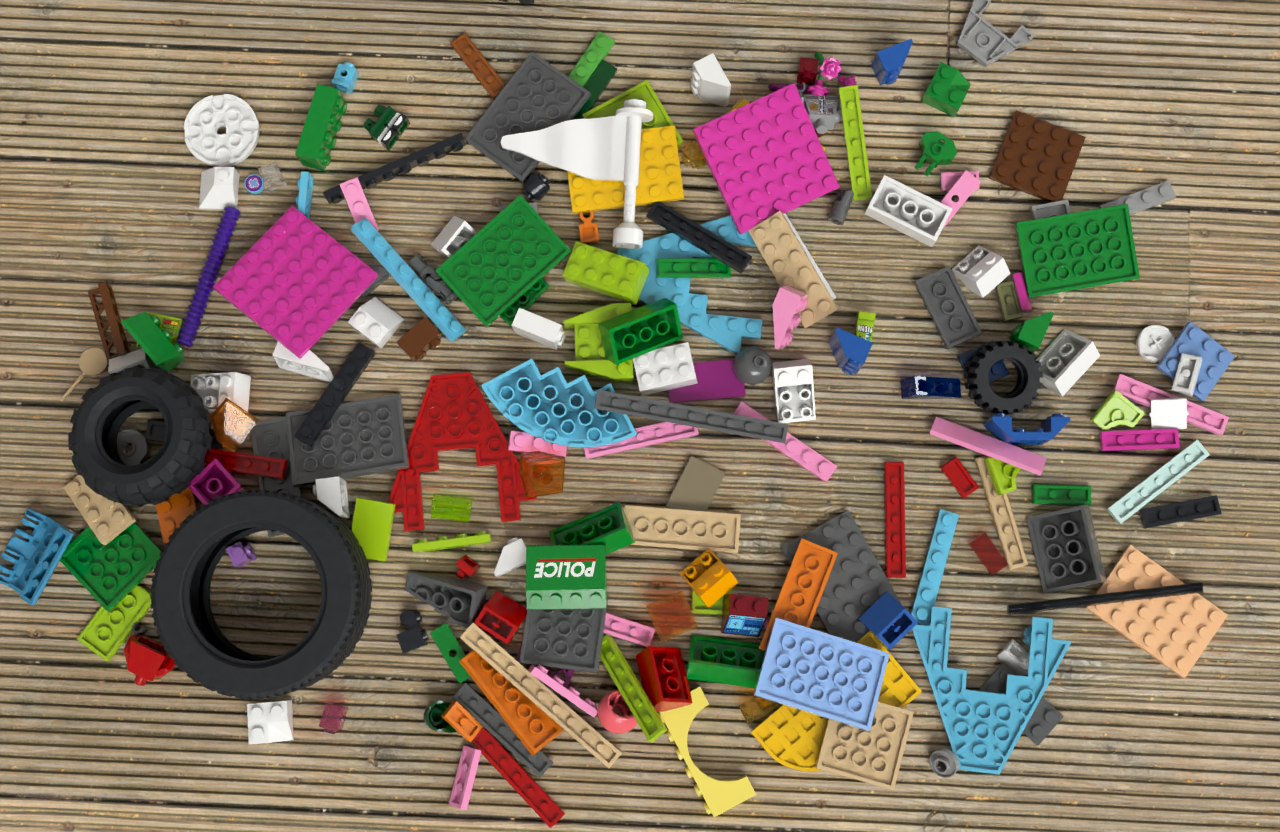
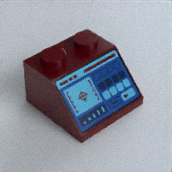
(743, 614)

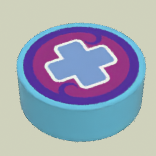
(254, 184)

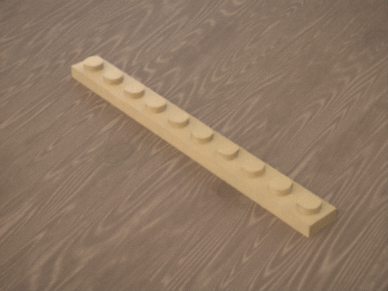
(540, 695)

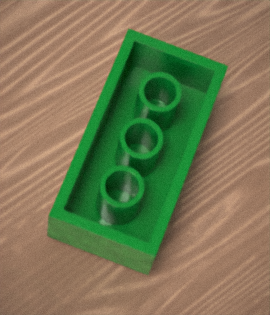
(321, 127)
(640, 331)

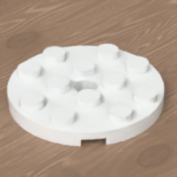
(223, 149)

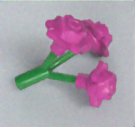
(829, 69)

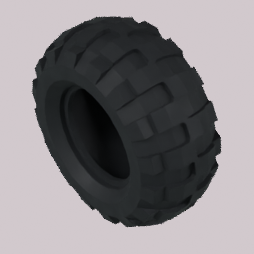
(108, 407)

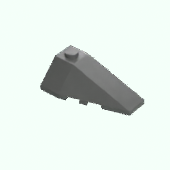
(453, 597)

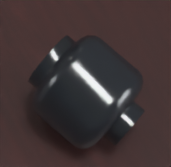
(536, 186)

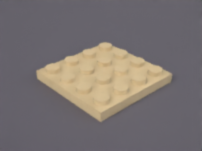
(864, 754)

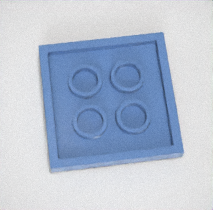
(1197, 343)

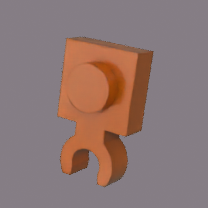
(588, 230)

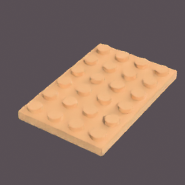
(1166, 628)

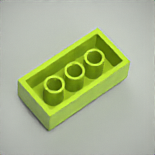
(606, 272)

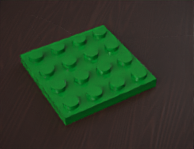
(112, 569)

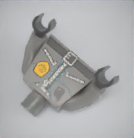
(822, 110)

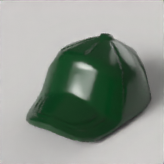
(433, 717)

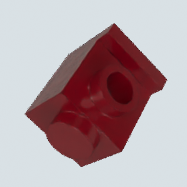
(807, 70)

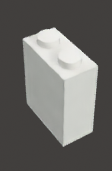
(538, 329)

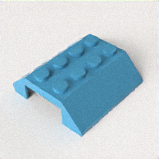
(36, 556)

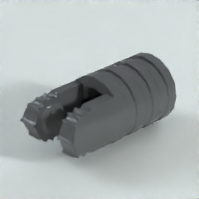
(841, 207)

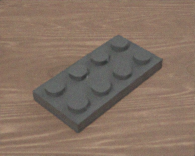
(948, 307)
(1044, 716)

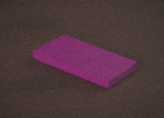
(714, 381)

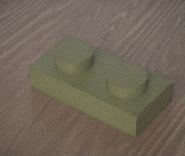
(1009, 301)

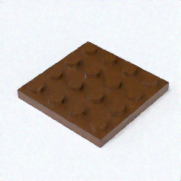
(1037, 157)

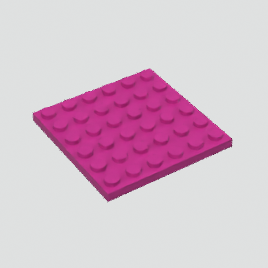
(766, 158)
(295, 282)

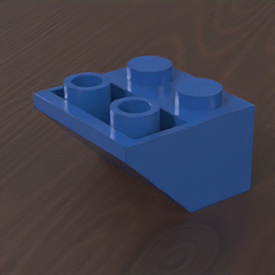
(888, 620)

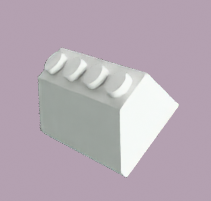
(908, 211)

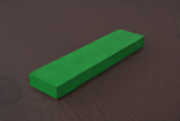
(691, 268)

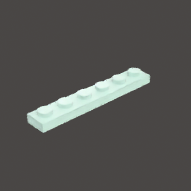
(1158, 481)

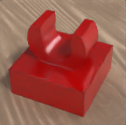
(467, 567)

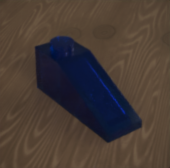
(930, 388)

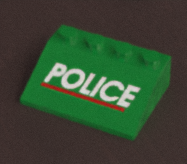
(566, 576)

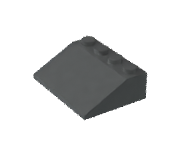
(1066, 549)

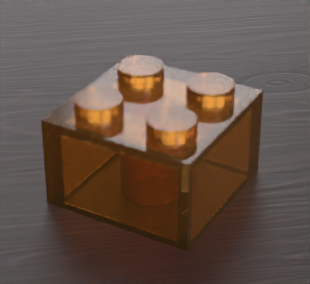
(671, 616)

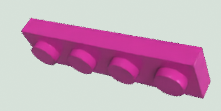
(1139, 440)

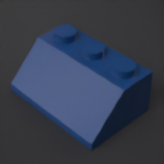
(849, 350)

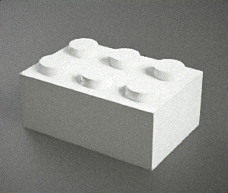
(665, 369)

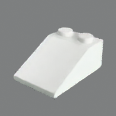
(308, 365)

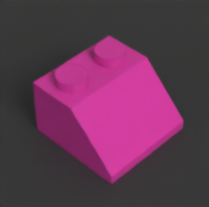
(213, 483)

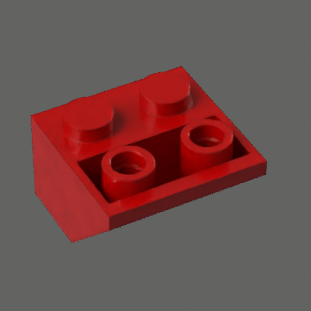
(501, 617)

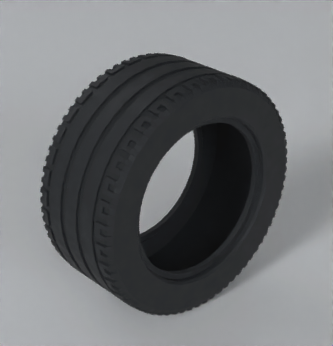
(183, 594)

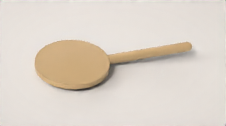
(91, 362)

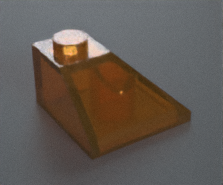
(231, 424)
(542, 473)

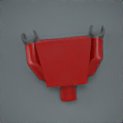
(146, 657)

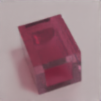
(333, 717)

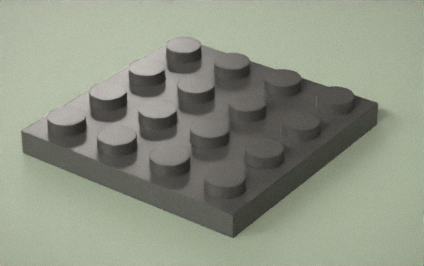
(564, 638)

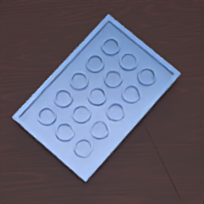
(821, 674)

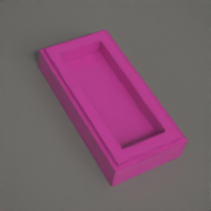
(1022, 292)

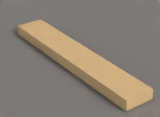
(1002, 519)

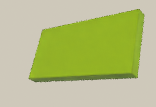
(110, 629)

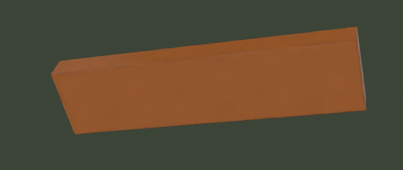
(478, 65)

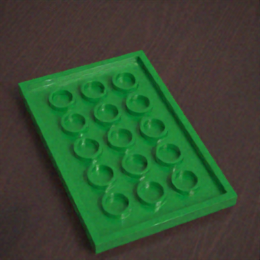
(1077, 250)
(503, 261)

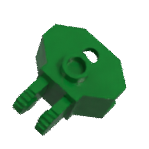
(935, 151)

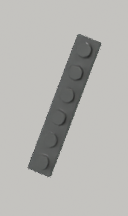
(497, 726)

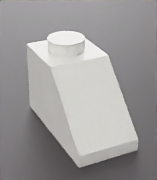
(512, 557)

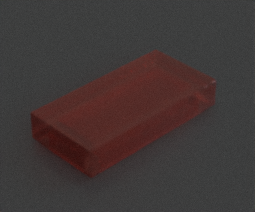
(988, 554)

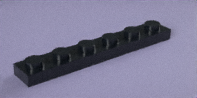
(699, 237)
(334, 394)

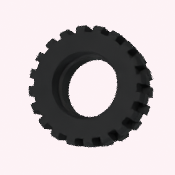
(1026, 383)

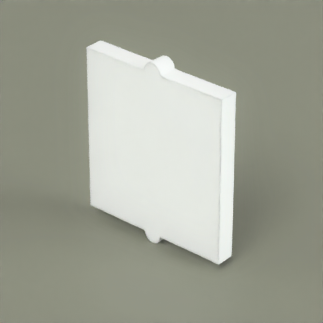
(1169, 413)

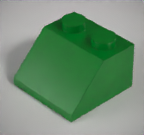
(1032, 331)

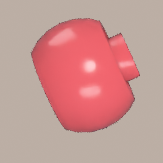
(615, 713)

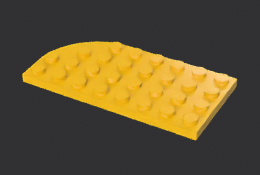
(797, 736)

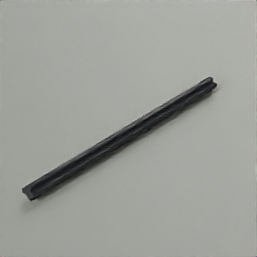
(1111, 597)

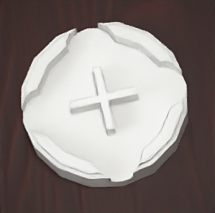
(1154, 342)

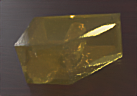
(757, 708)

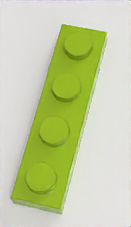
(443, 542)

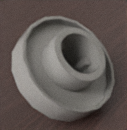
(944, 762)

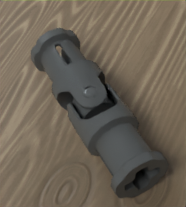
(432, 279)

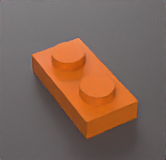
(462, 721)

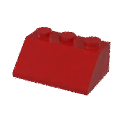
(664, 677)

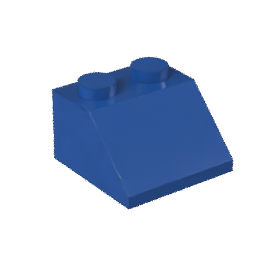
(890, 61)

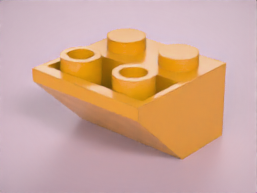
(708, 577)

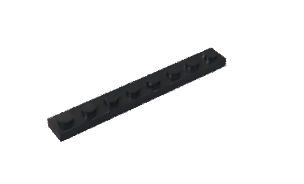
(401, 165)

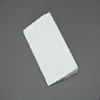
(1187, 374)
(1015, 657)

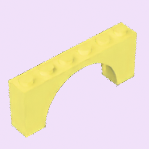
(718, 793)

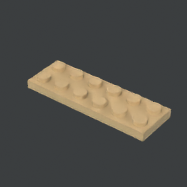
(792, 266)
(684, 528)

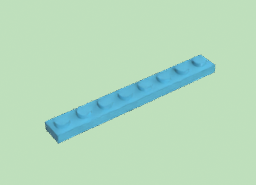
(408, 279)

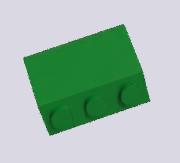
(154, 340)

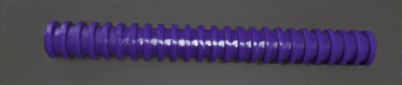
(208, 276)

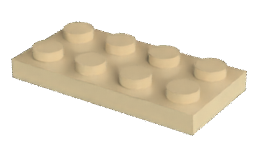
(103, 516)

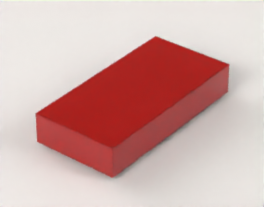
(959, 477)

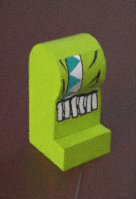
(864, 325)

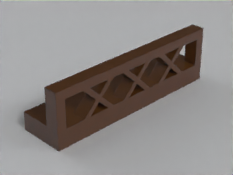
(114, 320)

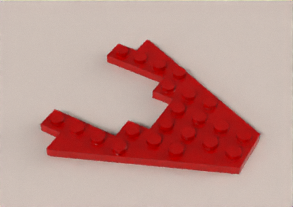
(455, 419)

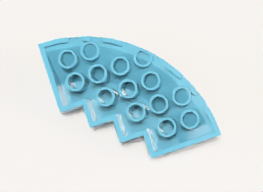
(556, 409)

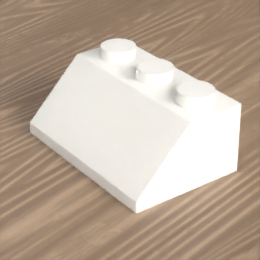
(710, 81)
(1066, 361)

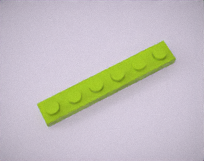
(855, 142)
(631, 690)

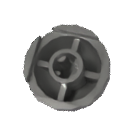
(752, 365)

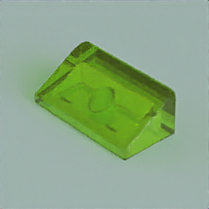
(451, 508)

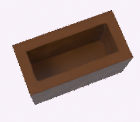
(419, 340)

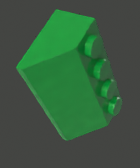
(604, 526)
(724, 661)

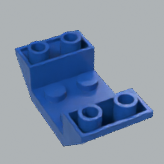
(1001, 428)

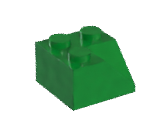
(947, 90)

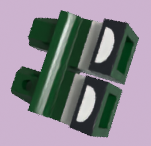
(387, 127)

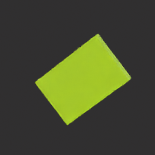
(373, 527)

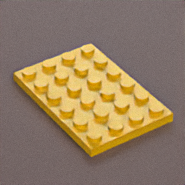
(658, 177)

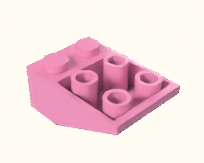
(786, 314)

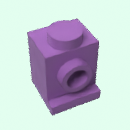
(241, 554)

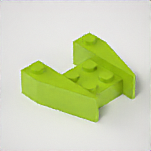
(589, 348)

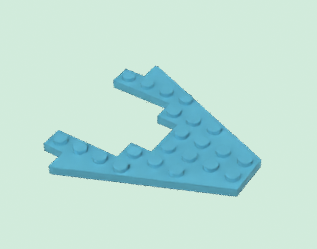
(691, 308)
(983, 723)

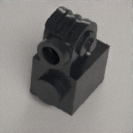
(414, 636)

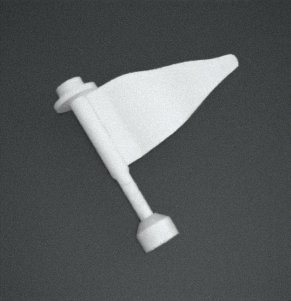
(598, 151)

